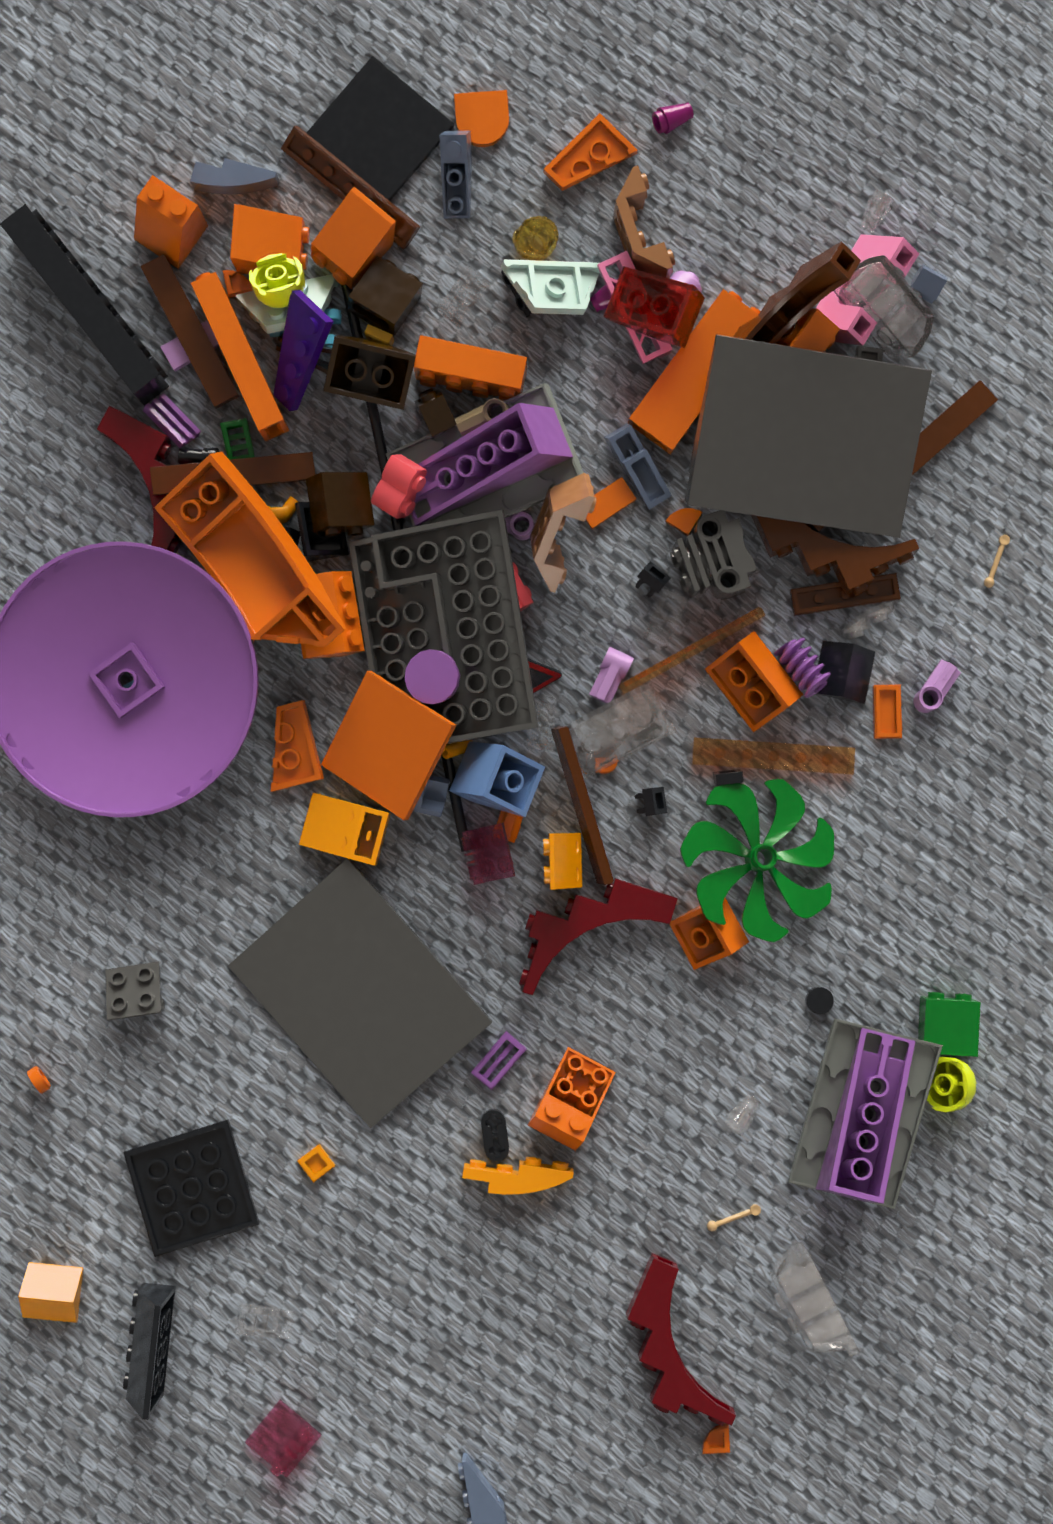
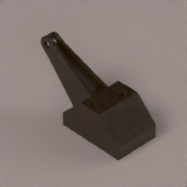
(366, 370)

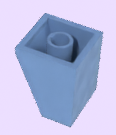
(497, 778)

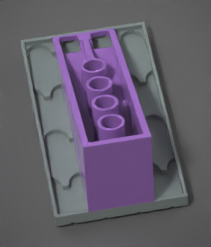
(497, 465)
(864, 1113)

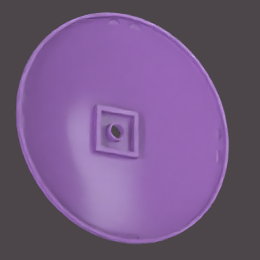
(61, 667)

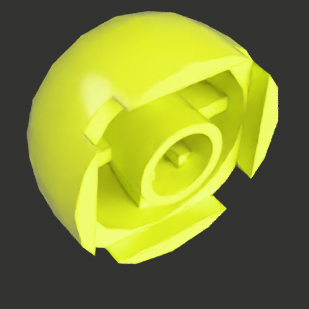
(276, 279)
(951, 1085)

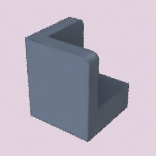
(433, 796)

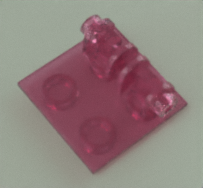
(489, 852)
(283, 1439)

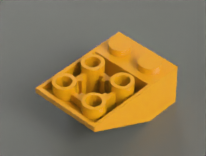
(344, 829)
(564, 860)

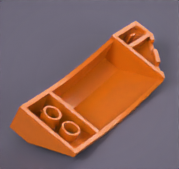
(250, 555)

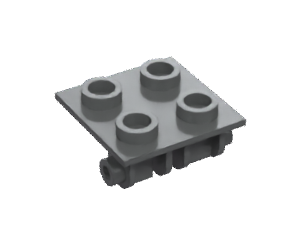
(133, 991)

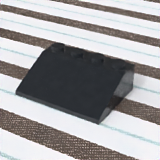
(149, 1347)

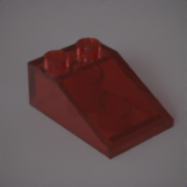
(655, 306)

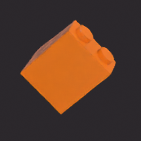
(167, 221)
(265, 233)
(353, 238)

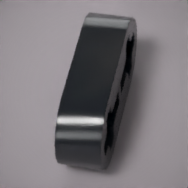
(501, 1134)

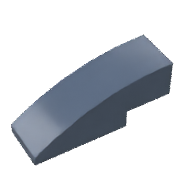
(232, 178)
(928, 283)
(638, 465)

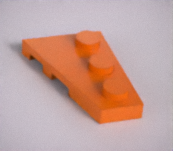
(589, 153)
(295, 748)

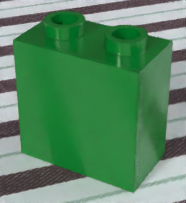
(950, 1023)

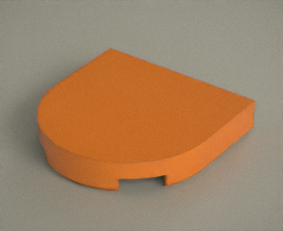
(482, 114)

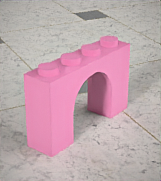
(854, 321)

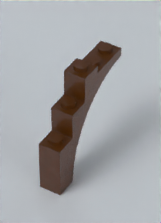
(808, 287)
(818, 553)

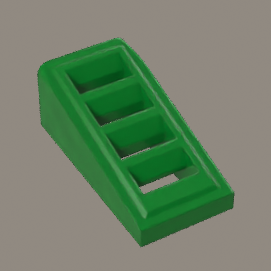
(225, 426)

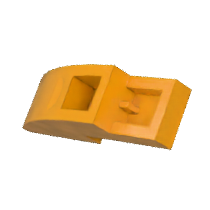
(529, 1178)

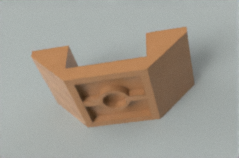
(632, 196)
(570, 499)

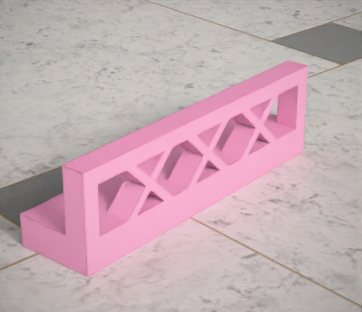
(662, 348)

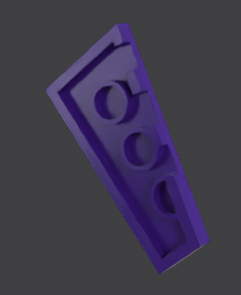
(301, 346)

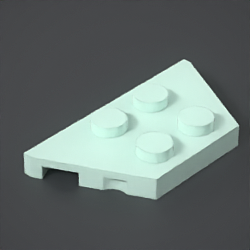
(553, 285)
(274, 319)

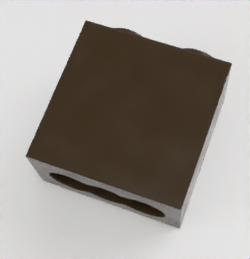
(385, 296)
(340, 503)

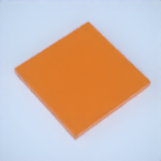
(388, 745)

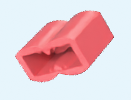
(399, 486)

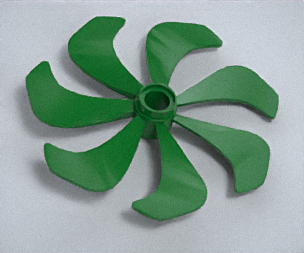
(710, 837)

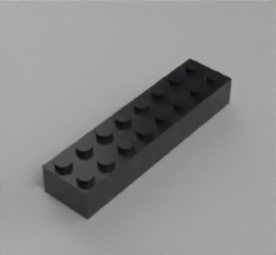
(86, 303)

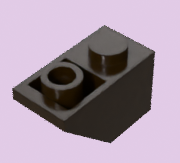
(435, 411)

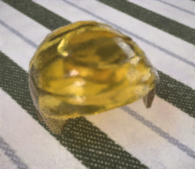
(536, 238)

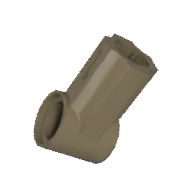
(478, 416)

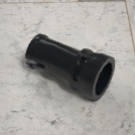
(188, 456)

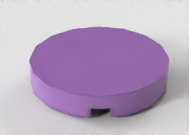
(432, 677)

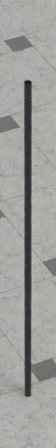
(397, 524)

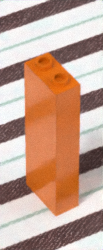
(239, 356)
(679, 391)

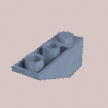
(456, 173)
(480, 1496)

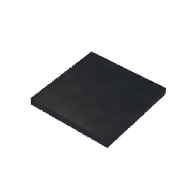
(380, 128)
(191, 1188)

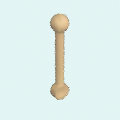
(1003, 540)
(754, 1210)

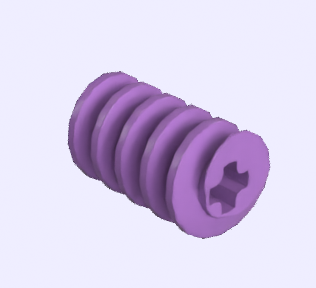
(802, 667)

